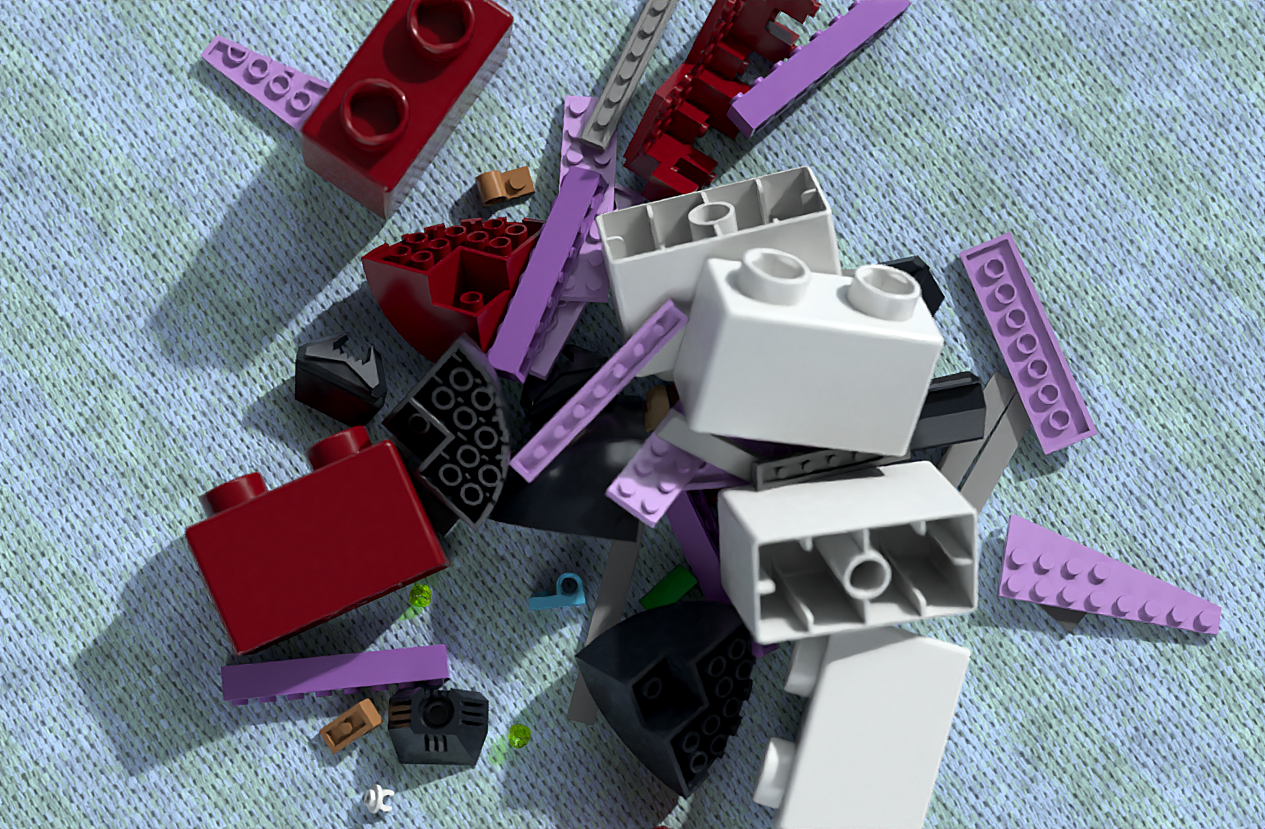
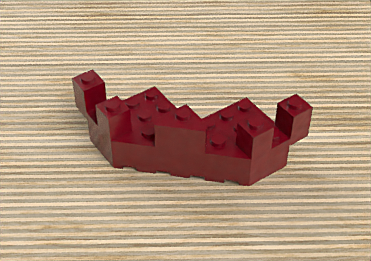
(701, 91)

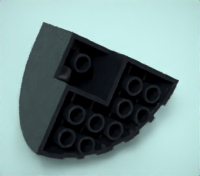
(458, 430)
(573, 486)
(673, 685)

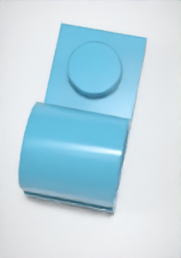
(544, 600)

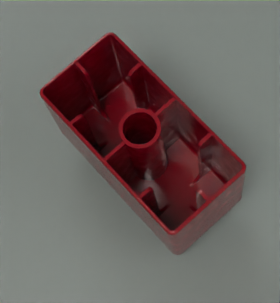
(404, 97)
(315, 543)

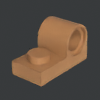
(505, 186)
(351, 725)

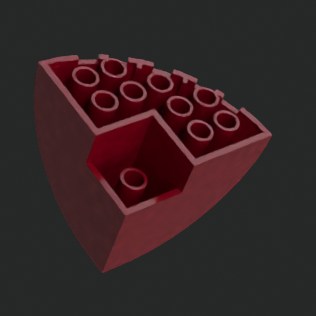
(451, 280)

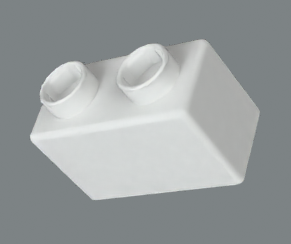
(661, 246)
(807, 354)
(848, 552)
(866, 731)

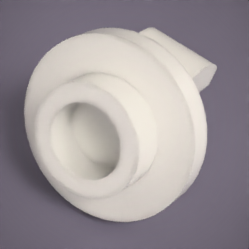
(374, 799)

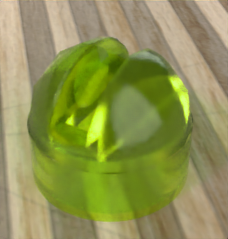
(420, 595)
(519, 736)

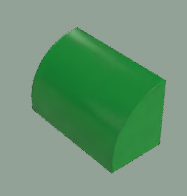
(669, 589)

